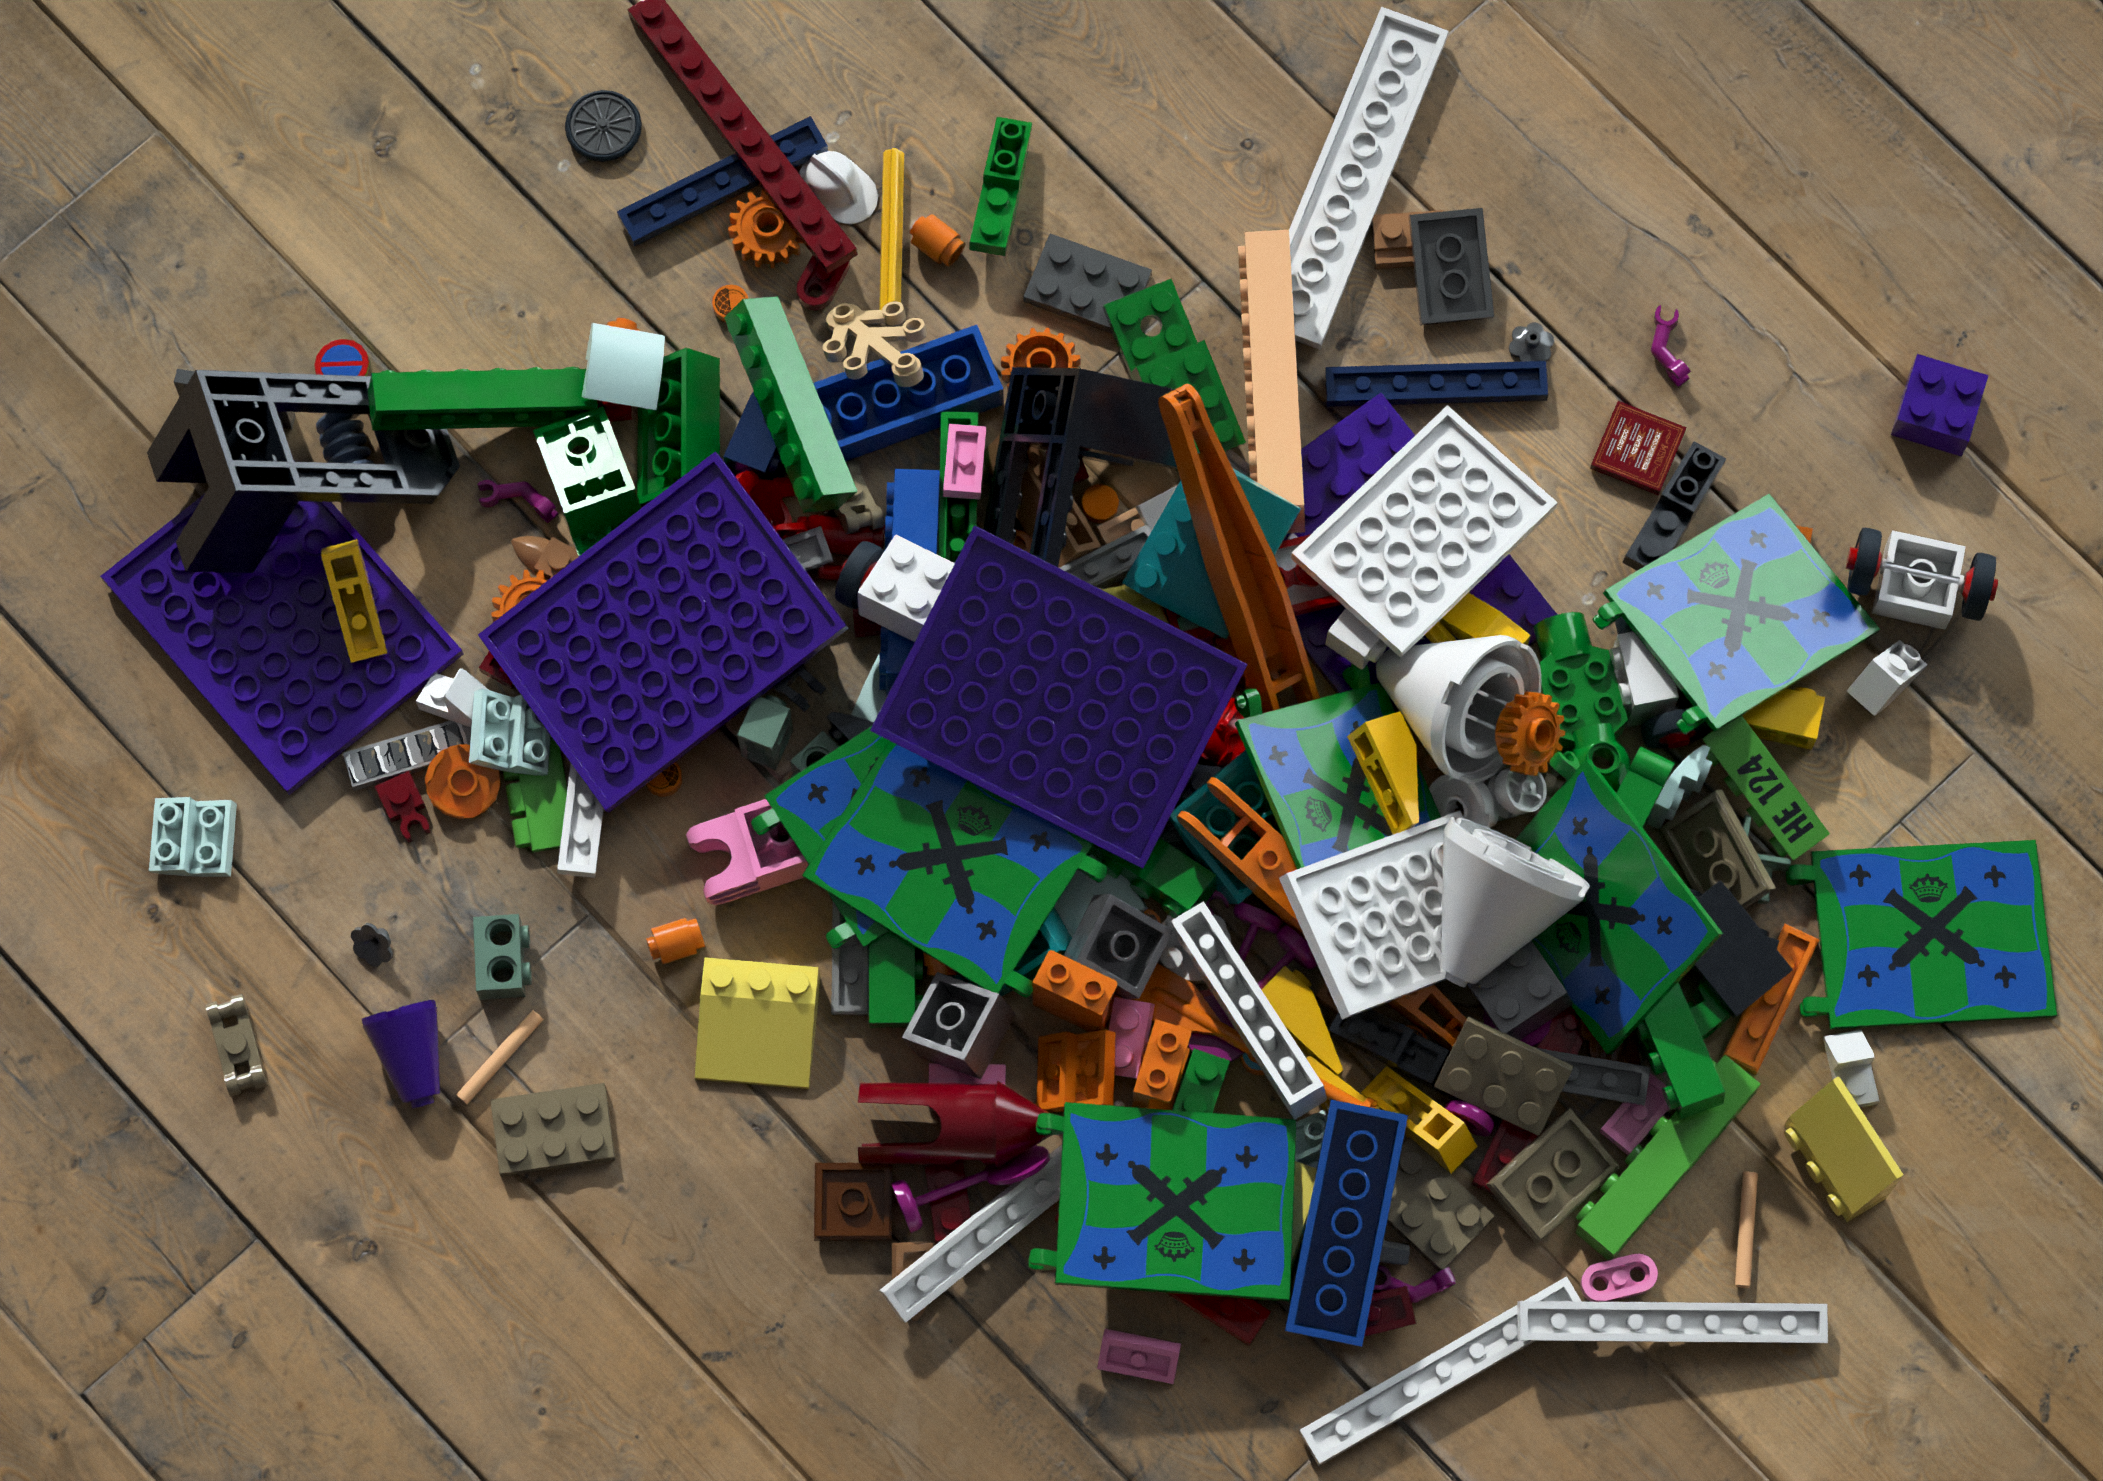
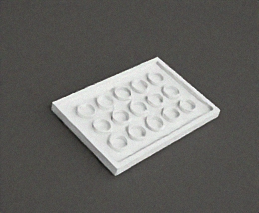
(1424, 531)
(1375, 916)

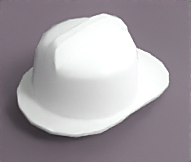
(841, 187)

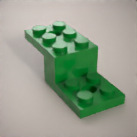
(1172, 355)
(590, 486)

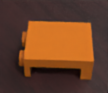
(1074, 992)
(1162, 1067)

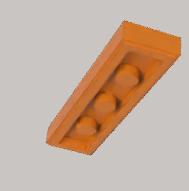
(1762, 1018)

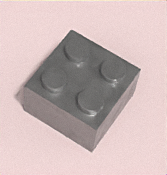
(1119, 943)
(1521, 993)
(958, 1025)

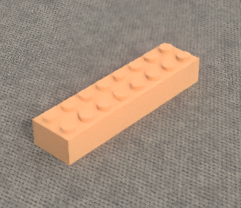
(1271, 366)

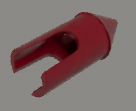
(976, 1123)

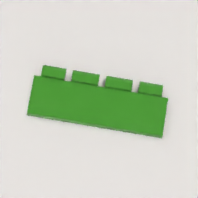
(541, 801)

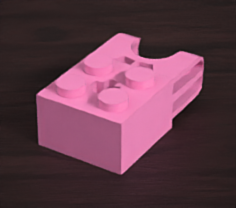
(756, 860)

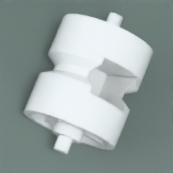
(1516, 793)

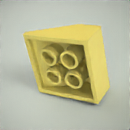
(757, 1023)
(1842, 1151)

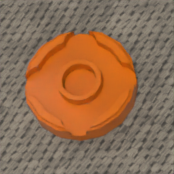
(461, 787)

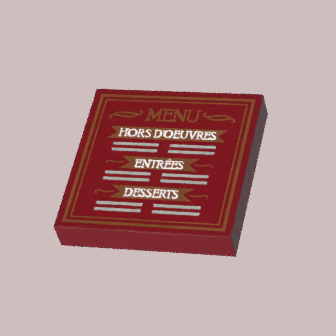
(1638, 448)

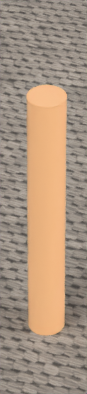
(499, 1057)
(1746, 1229)

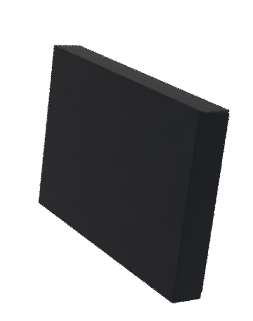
(1743, 959)

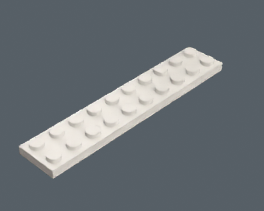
(1357, 165)

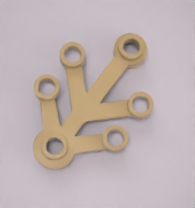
(851, 320)

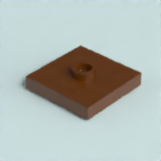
(853, 1202)

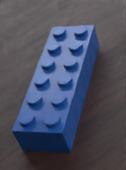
(879, 413)
(914, 516)
(1346, 1223)

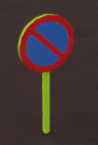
(342, 358)

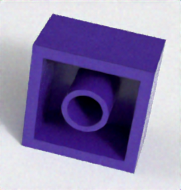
(1939, 405)

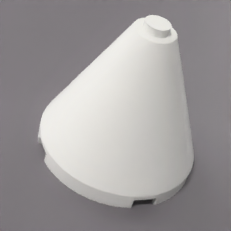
(1455, 697)
(1496, 898)

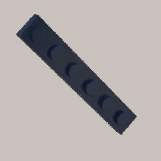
(712, 185)
(1437, 383)

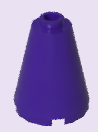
(408, 1049)

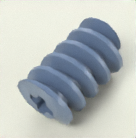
(341, 439)

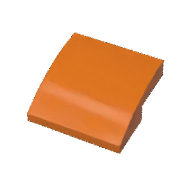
(1075, 1069)

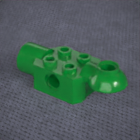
(1586, 690)

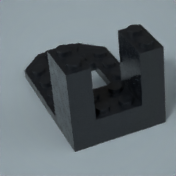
(1071, 417)
(233, 439)

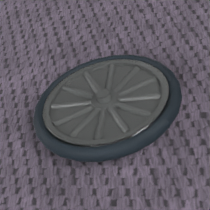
(603, 125)

